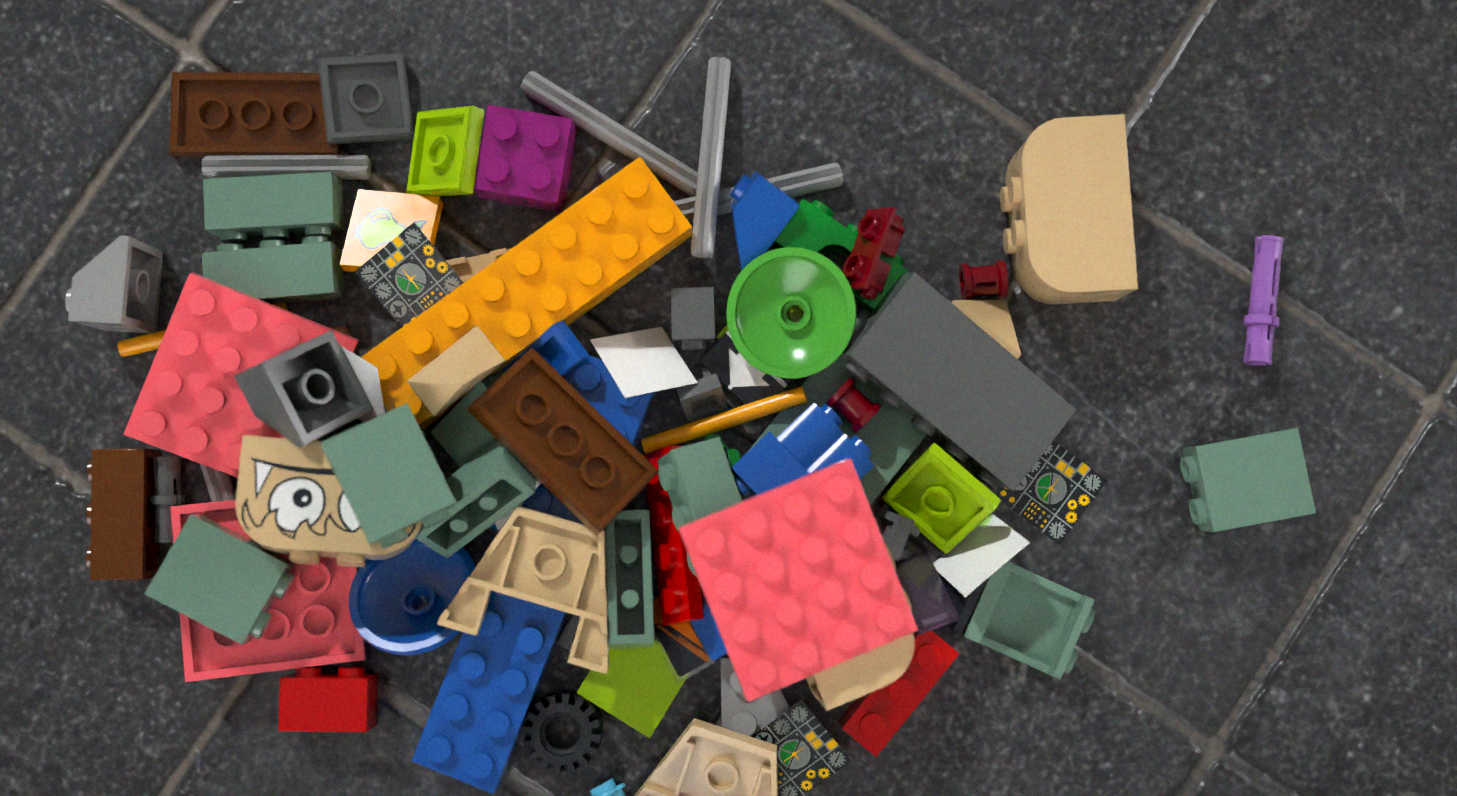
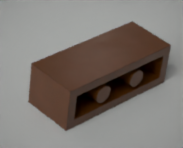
(122, 515)

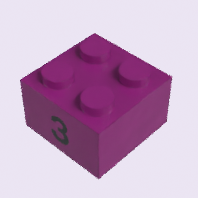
(525, 158)

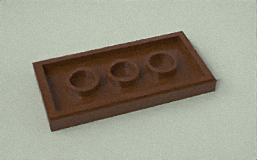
(247, 114)
(563, 441)

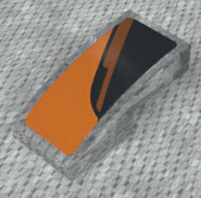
(679, 646)

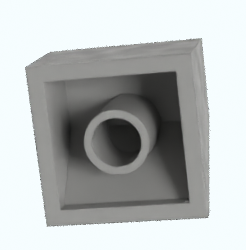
(118, 288)

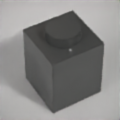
(693, 317)

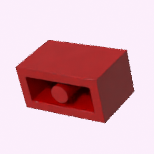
(328, 700)

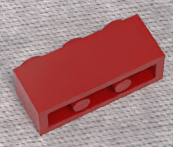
(880, 714)

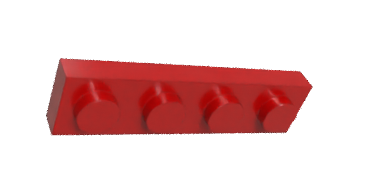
(677, 585)

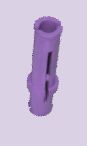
(1263, 301)

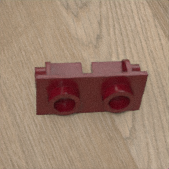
(877, 235)

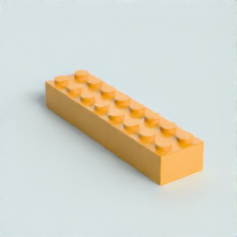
(540, 281)

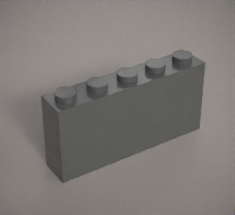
(956, 382)

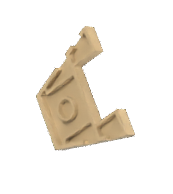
(545, 564)
(714, 763)

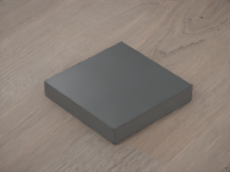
(365, 98)

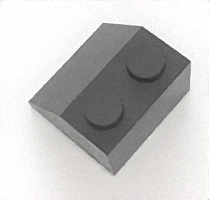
(305, 390)

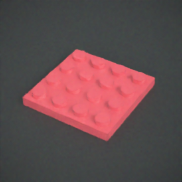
(191, 389)
(798, 579)
(307, 624)

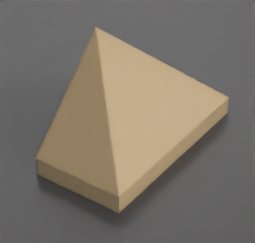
(994, 319)
(456, 371)

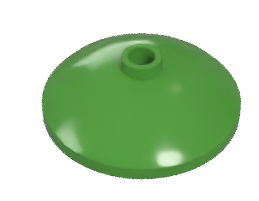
(762, 305)

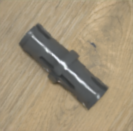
(166, 494)

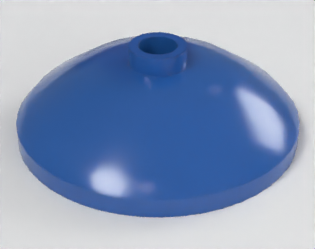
(390, 590)

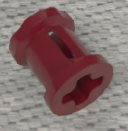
(983, 280)
(853, 405)

